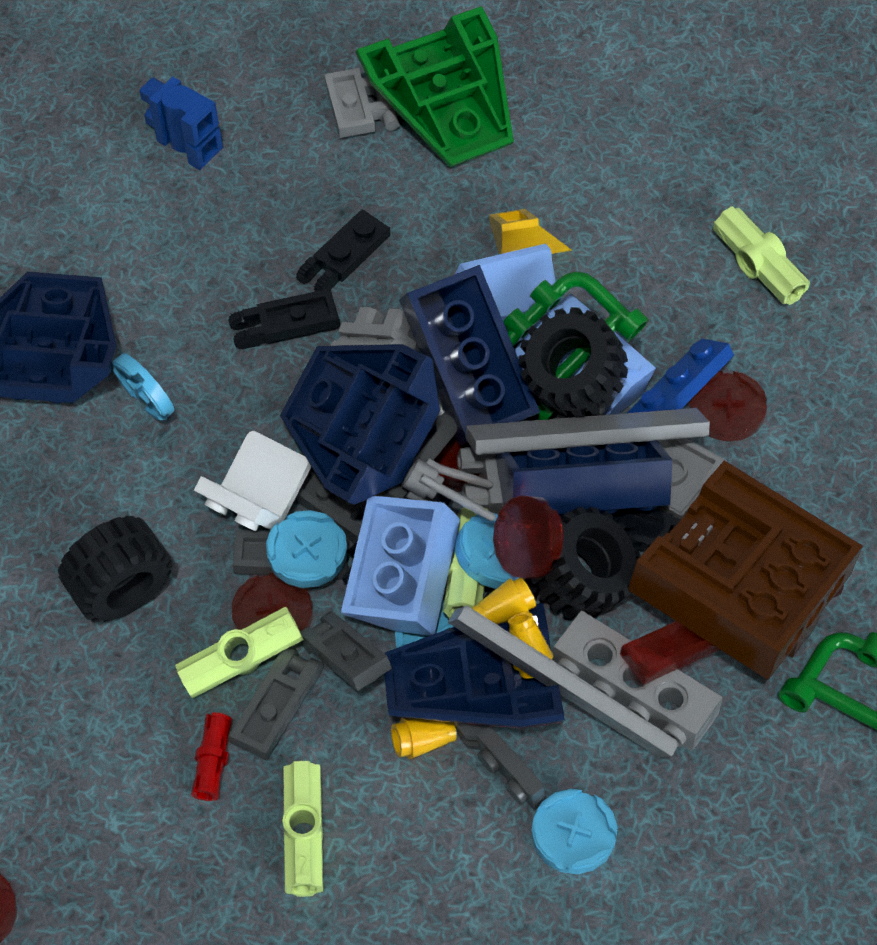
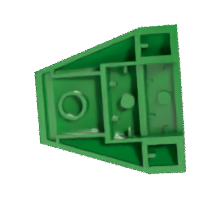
(447, 86)

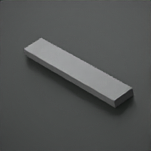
(587, 431)
(569, 684)

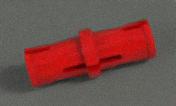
(211, 757)

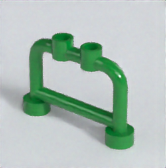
(547, 297)
(801, 691)

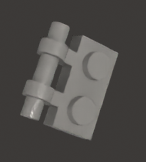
(351, 105)

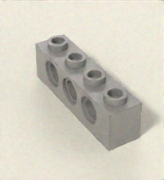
(592, 639)

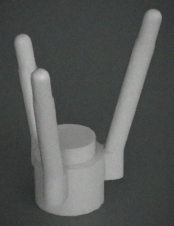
(424, 481)

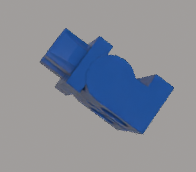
(183, 120)

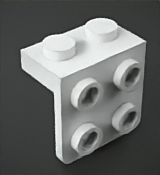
(259, 483)

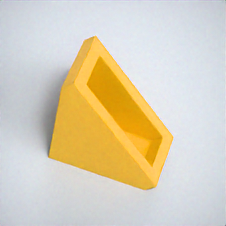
(521, 230)

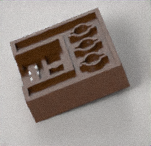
(746, 570)

